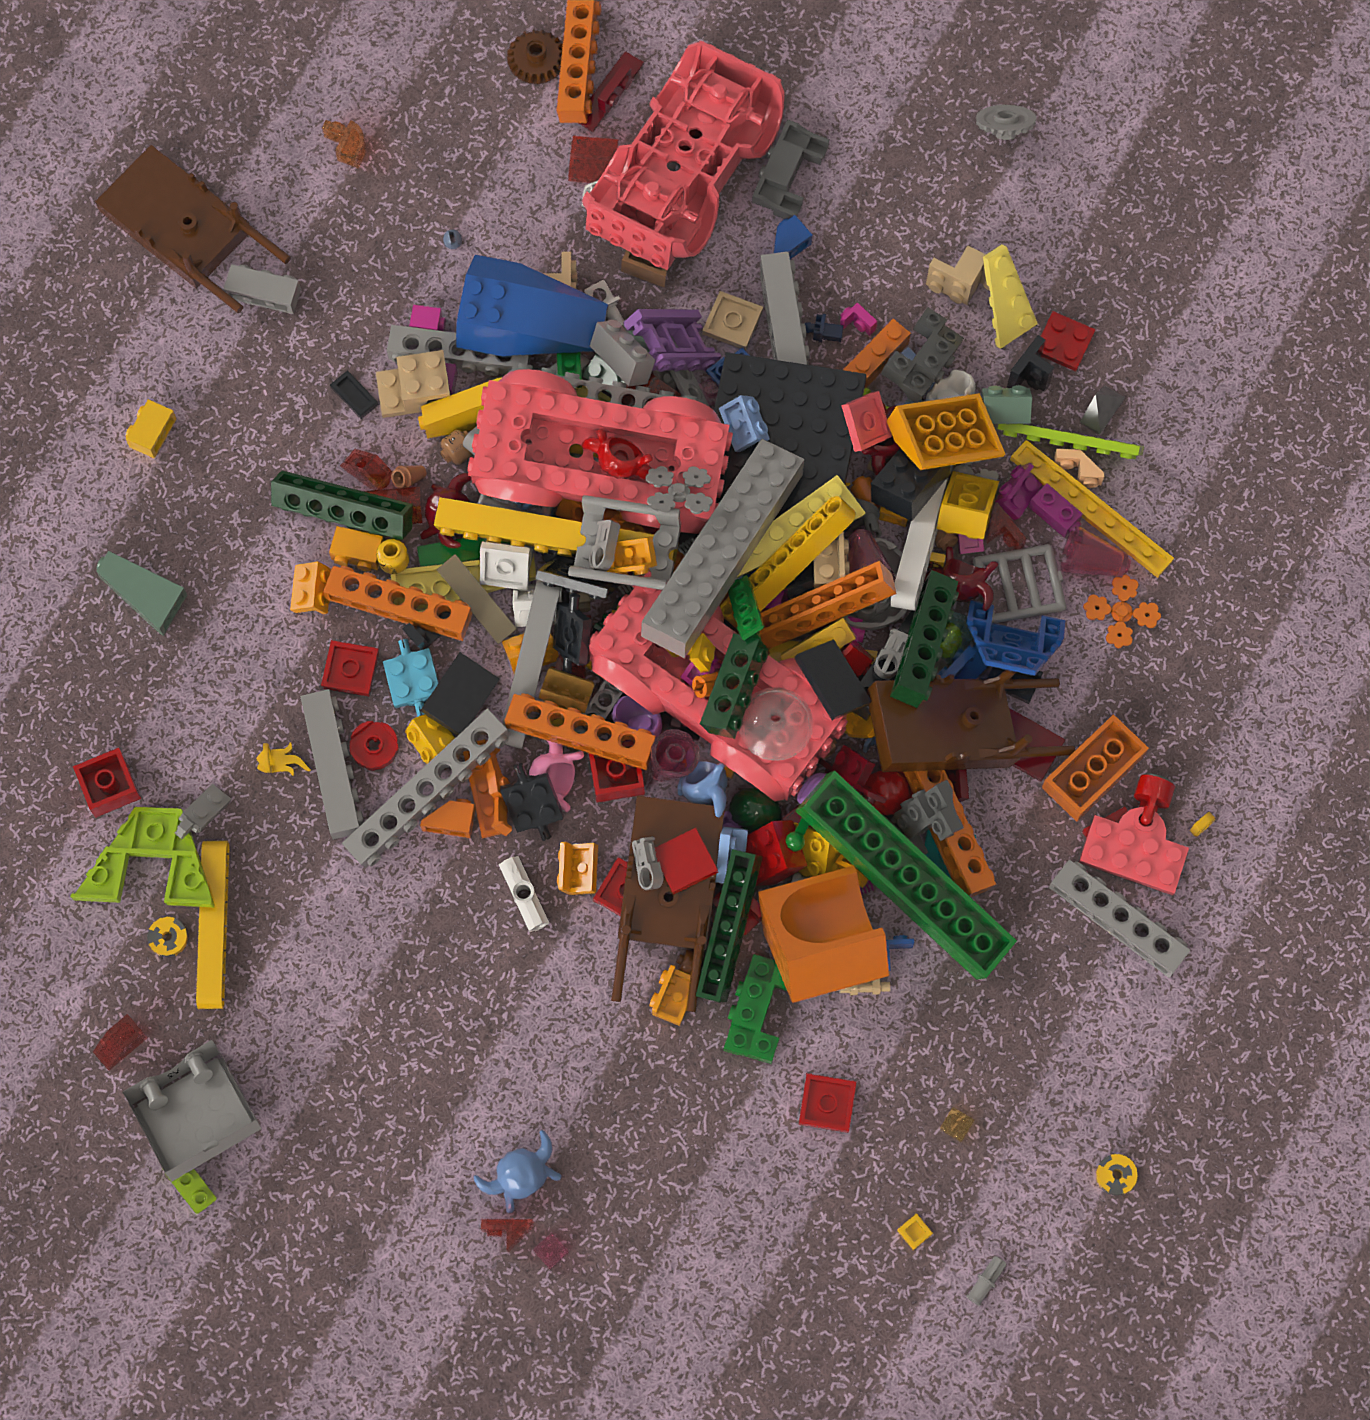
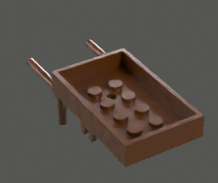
(157, 201)
(956, 728)
(645, 913)

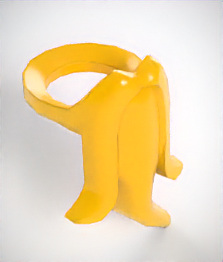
(276, 760)

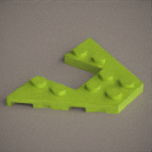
(149, 834)

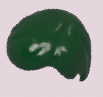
(753, 809)

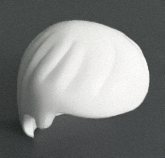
(955, 385)

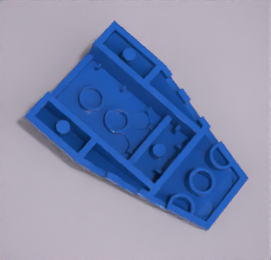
(523, 311)
(1014, 647)

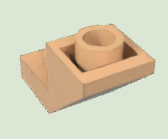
(1088, 472)

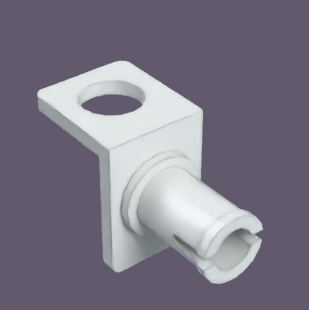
(612, 312)

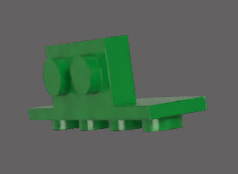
(745, 608)

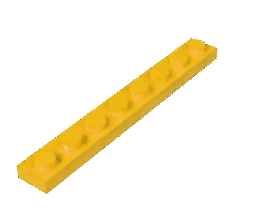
(1095, 510)

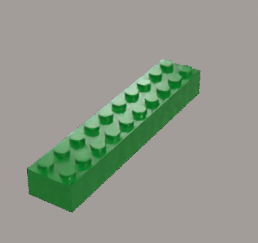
(906, 875)

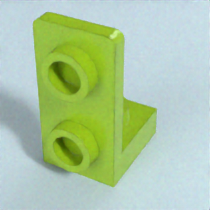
(194, 1191)

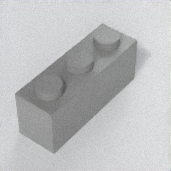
(263, 288)
(622, 352)

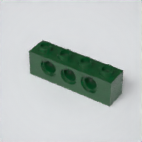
(724, 695)

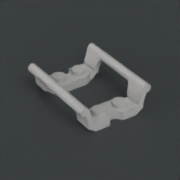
(664, 542)

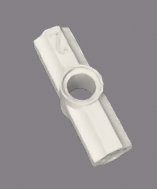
(529, 907)

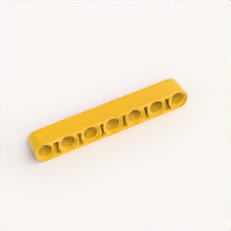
(796, 553)
(212, 929)

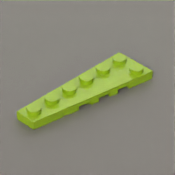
(1079, 441)

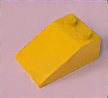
(967, 505)

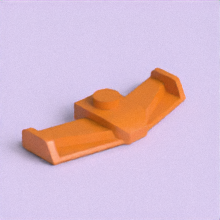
(495, 781)

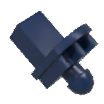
(824, 330)

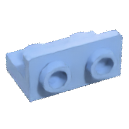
(744, 422)
(729, 839)

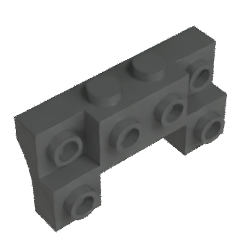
(783, 164)
(927, 367)
(927, 811)

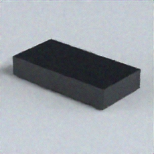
(354, 394)

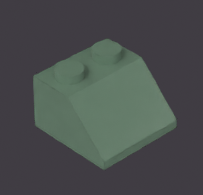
(1008, 404)

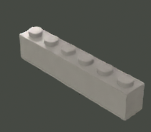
(331, 764)

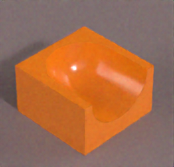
(822, 934)

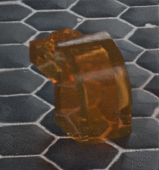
(350, 139)

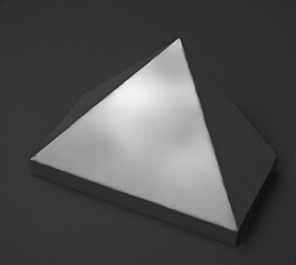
(1101, 409)

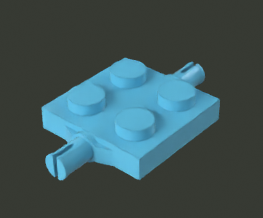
(411, 677)

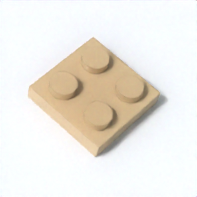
(732, 320)

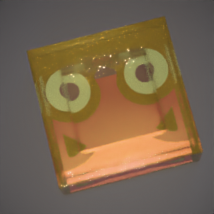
(956, 1124)

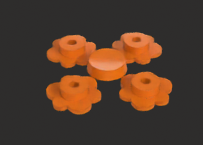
(1122, 611)

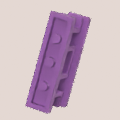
(659, 325)

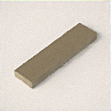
(477, 598)

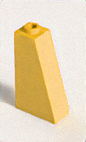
(452, 412)

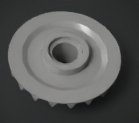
(1006, 120)

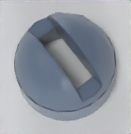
(447, 240)

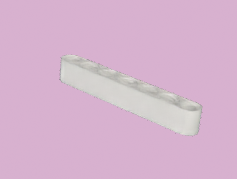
(917, 553)

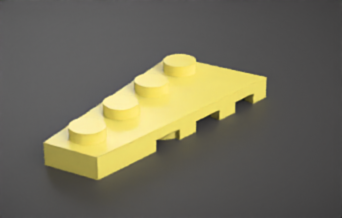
(1008, 299)

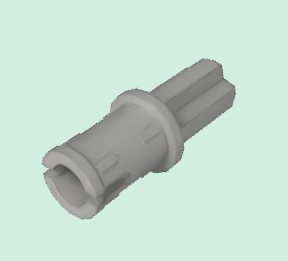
(986, 1280)

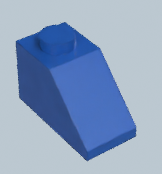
(792, 237)

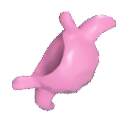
(559, 768)

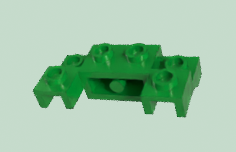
(751, 1010)

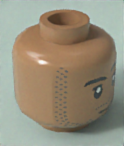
(453, 447)

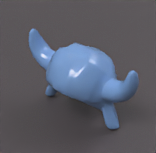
(706, 786)
(520, 1173)

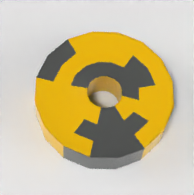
(175, 944)
(1108, 1182)

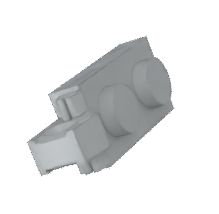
(202, 811)

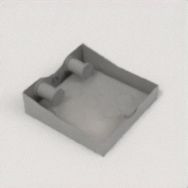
(193, 1115)

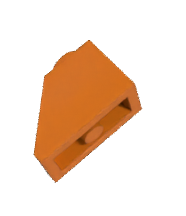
(452, 819)

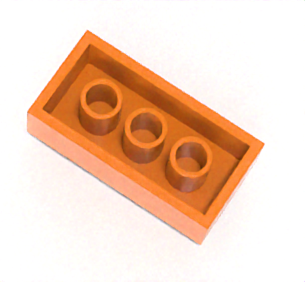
(1095, 768)

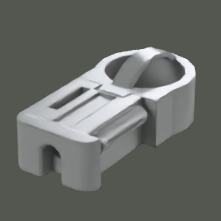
(604, 544)
(892, 652)
(647, 862)

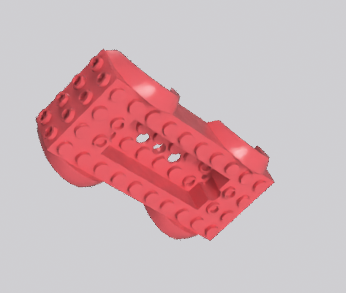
(674, 212)
(538, 416)
(655, 682)

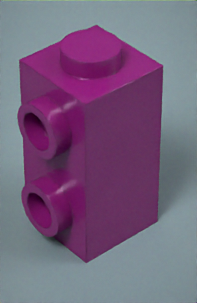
(1056, 510)

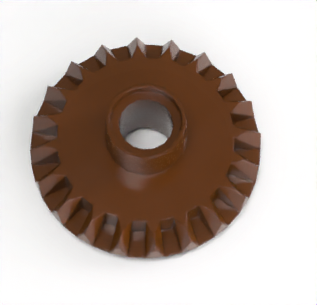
(535, 68)

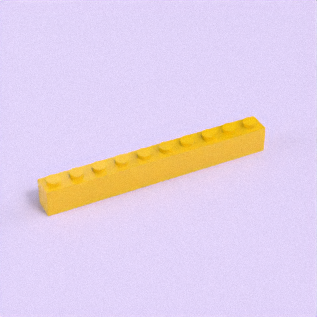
(517, 527)

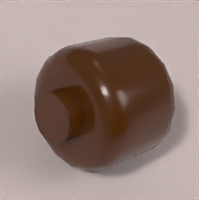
(685, 961)

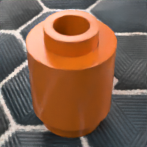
(862, 489)

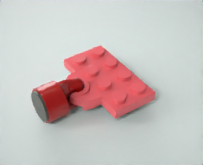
(1138, 843)

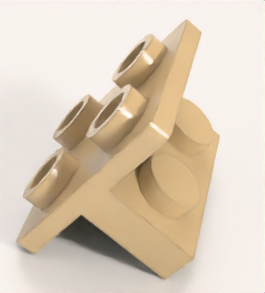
(831, 562)

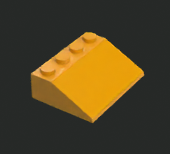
(945, 431)

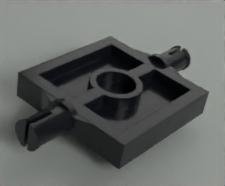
(572, 633)
(532, 802)

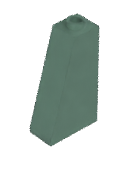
(144, 591)

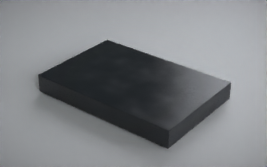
(832, 679)
(460, 694)

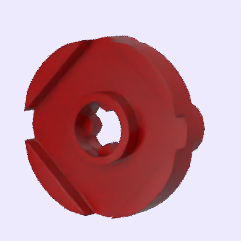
(373, 758)

